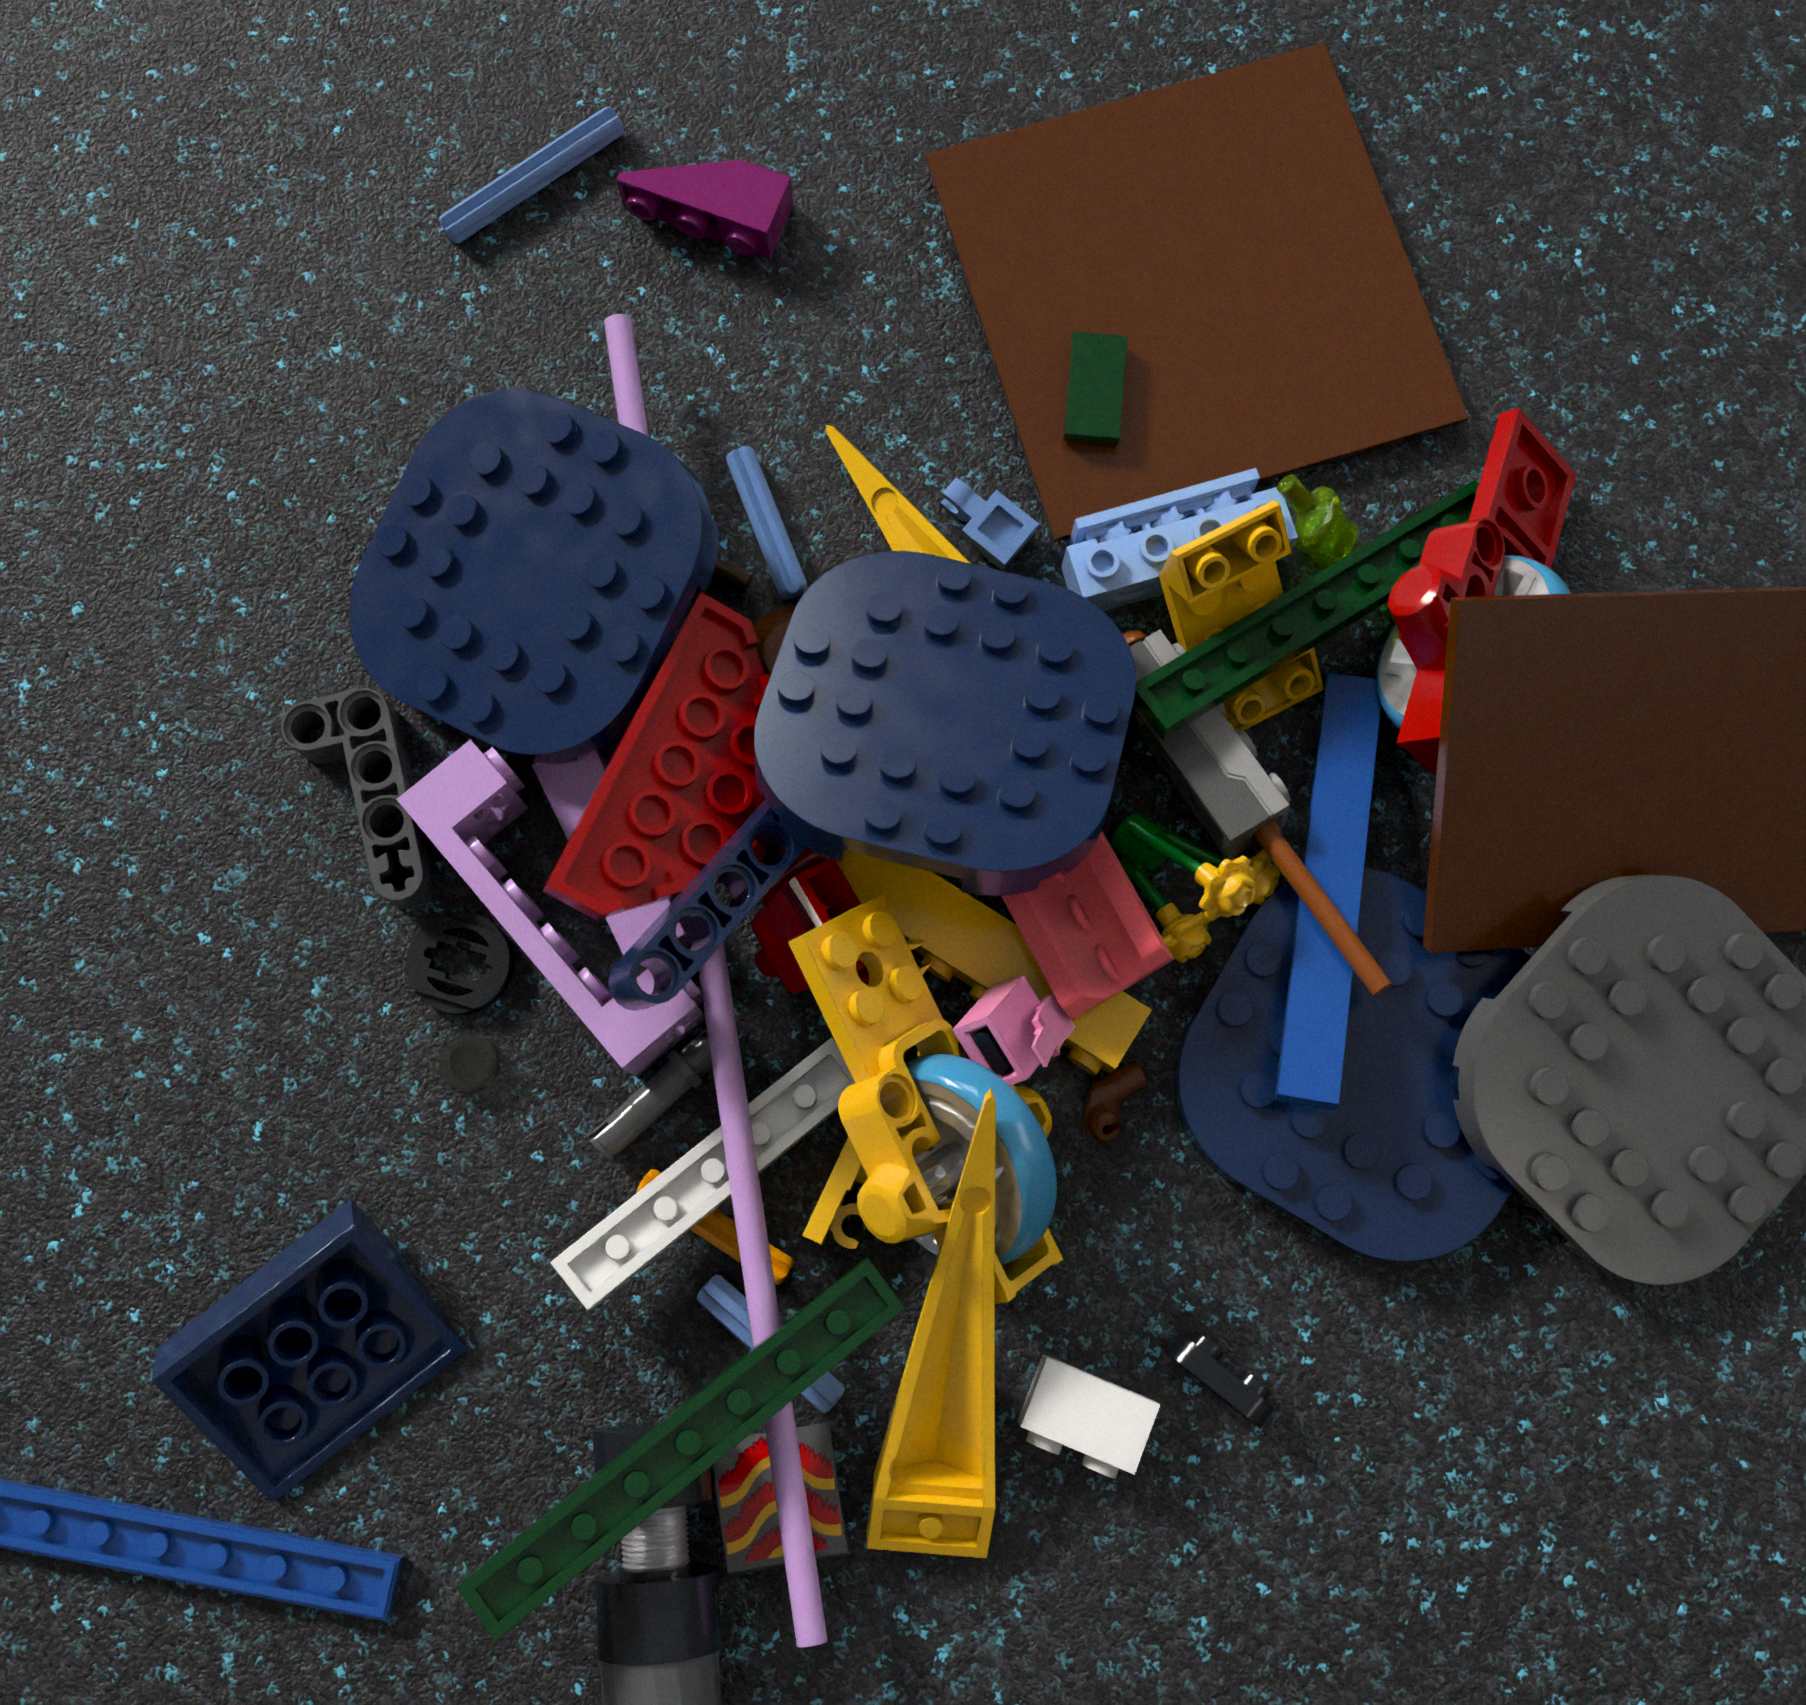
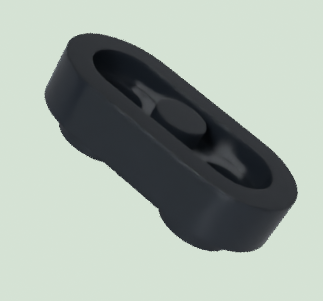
(1241, 1393)

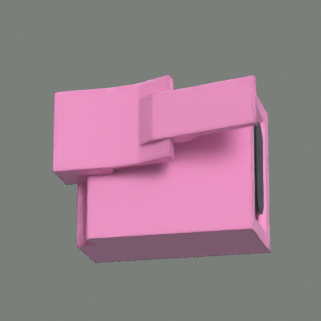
(1013, 1030)

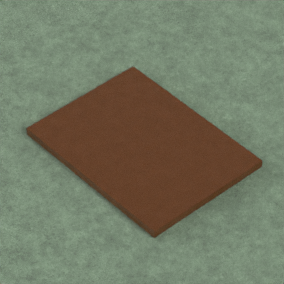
(1616, 746)

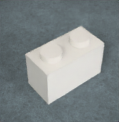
(1088, 1416)

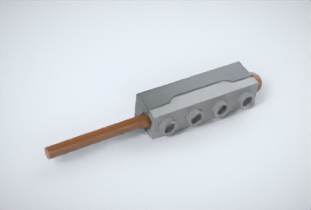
(1238, 800)

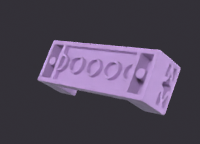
(460, 811)

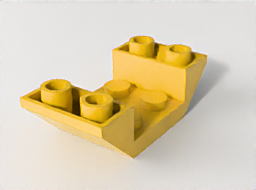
(1226, 579)

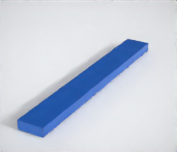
(1335, 857)
(199, 1550)

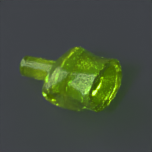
(1320, 522)

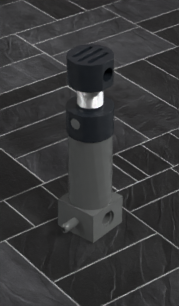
(660, 1610)

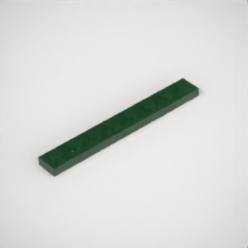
(1291, 622)
(678, 1450)

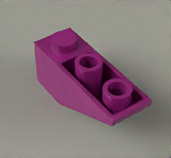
(715, 200)

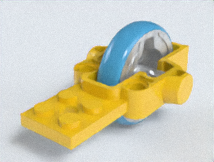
(920, 1115)

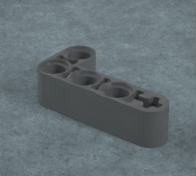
(374, 801)

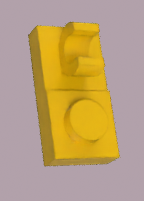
(828, 1212)

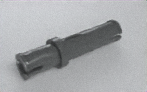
(654, 1097)

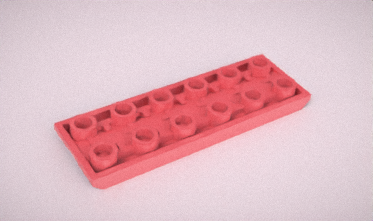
(1089, 931)

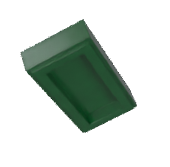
(1095, 388)

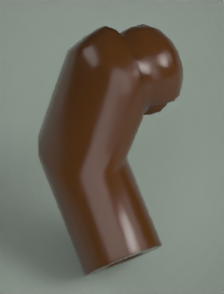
(1104, 1101)

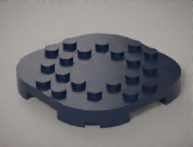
(531, 574)
(945, 720)
(1391, 1162)

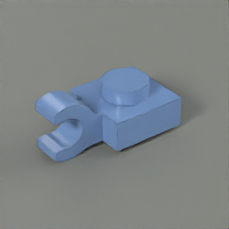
(993, 526)

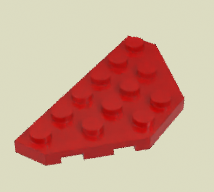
(677, 775)

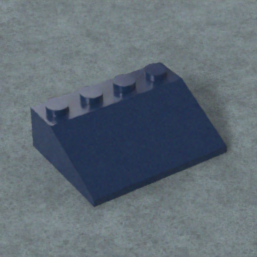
(307, 1352)

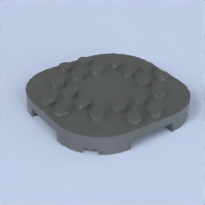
(1644, 1078)

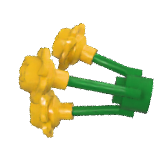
(1226, 882)

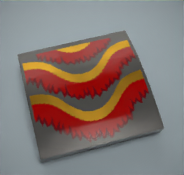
(749, 1503)

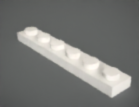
(700, 1180)

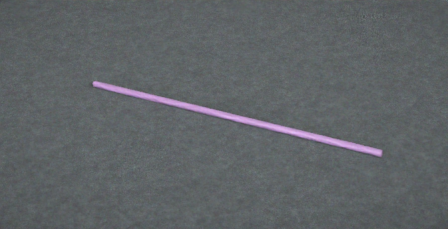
(741, 1160)

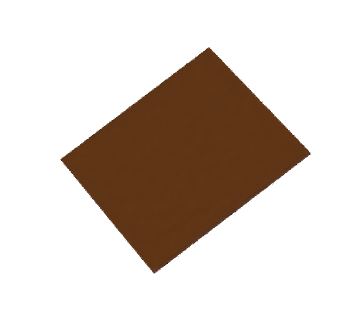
(1234, 253)

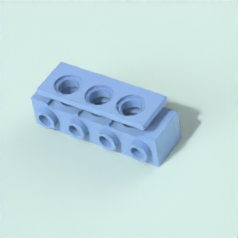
(1124, 559)

